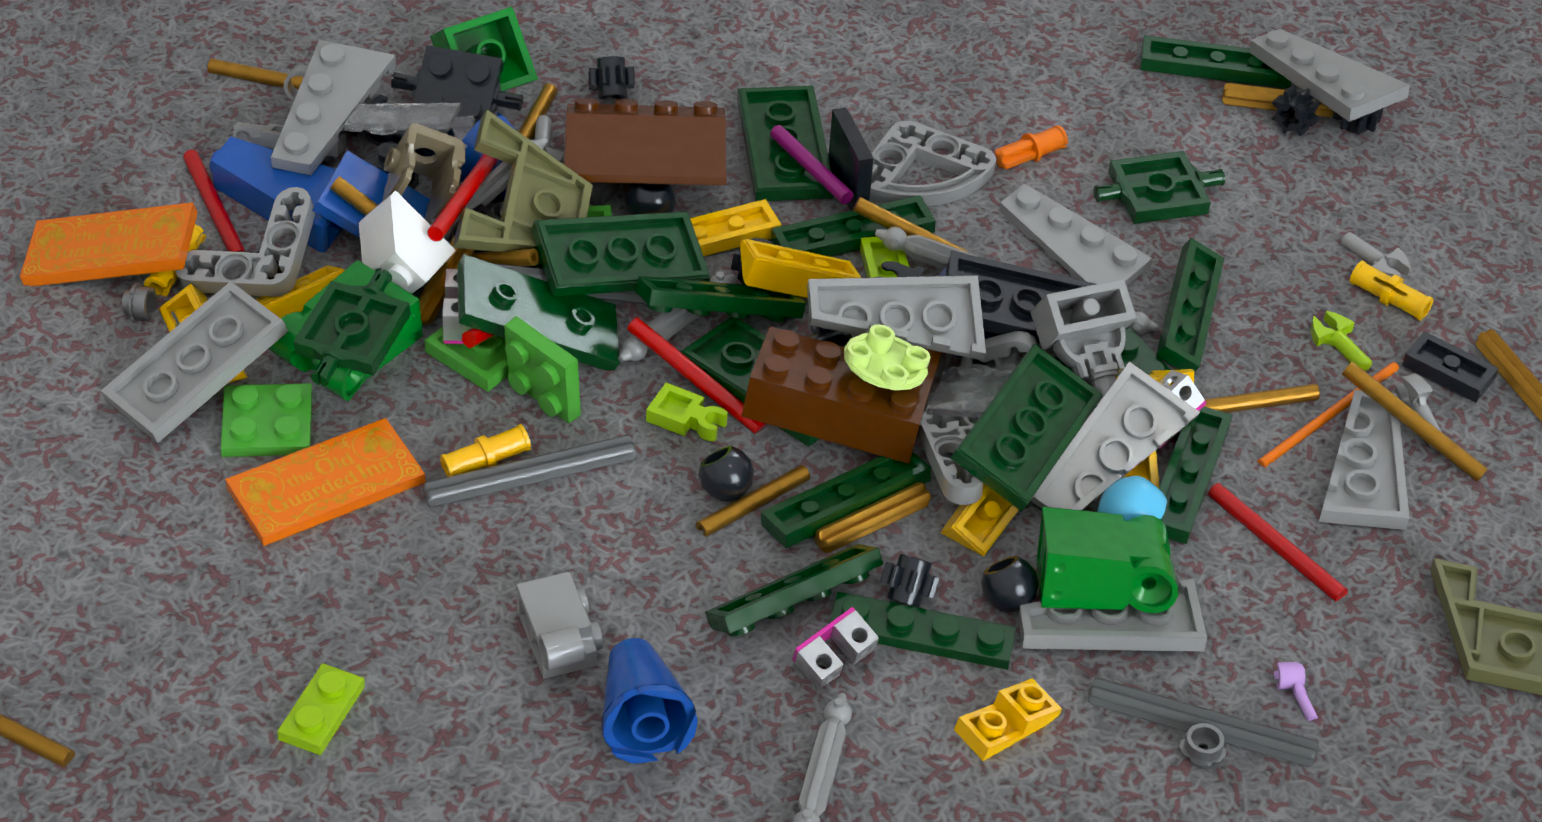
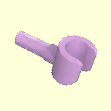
(1292, 676)

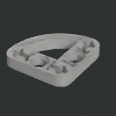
(895, 146)

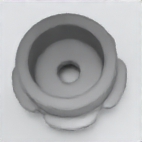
(137, 300)
(1207, 736)

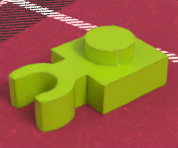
(681, 410)

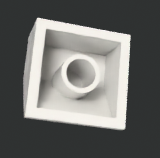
(398, 241)

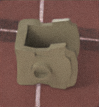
(441, 167)

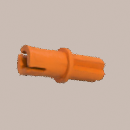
(1031, 147)

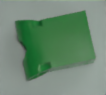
(344, 380)
(1104, 561)

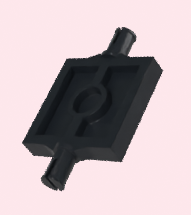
(459, 78)

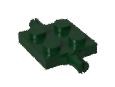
(1159, 187)
(352, 327)

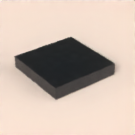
(850, 155)

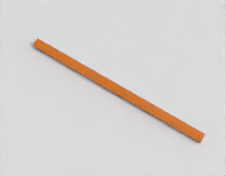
(1320, 420)

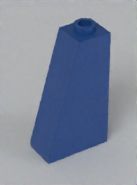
(247, 176)

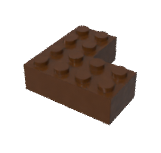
(812, 391)

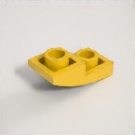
(1013, 716)

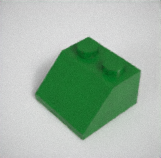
(492, 36)

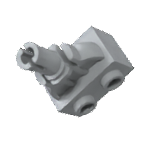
(1087, 330)

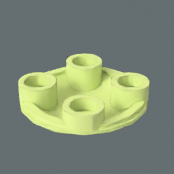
(886, 359)

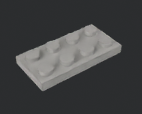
(194, 361)

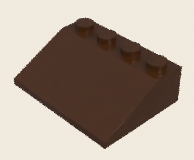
(646, 142)

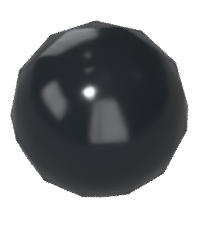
(650, 198)
(726, 473)
(1009, 583)

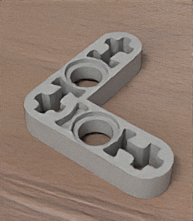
(262, 264)
(943, 435)

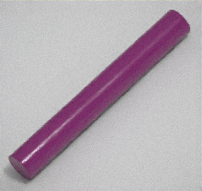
(811, 164)

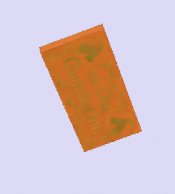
(109, 244)
(324, 481)

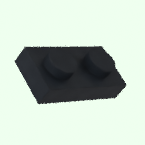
(1450, 366)

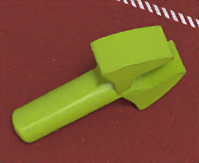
(1338, 338)

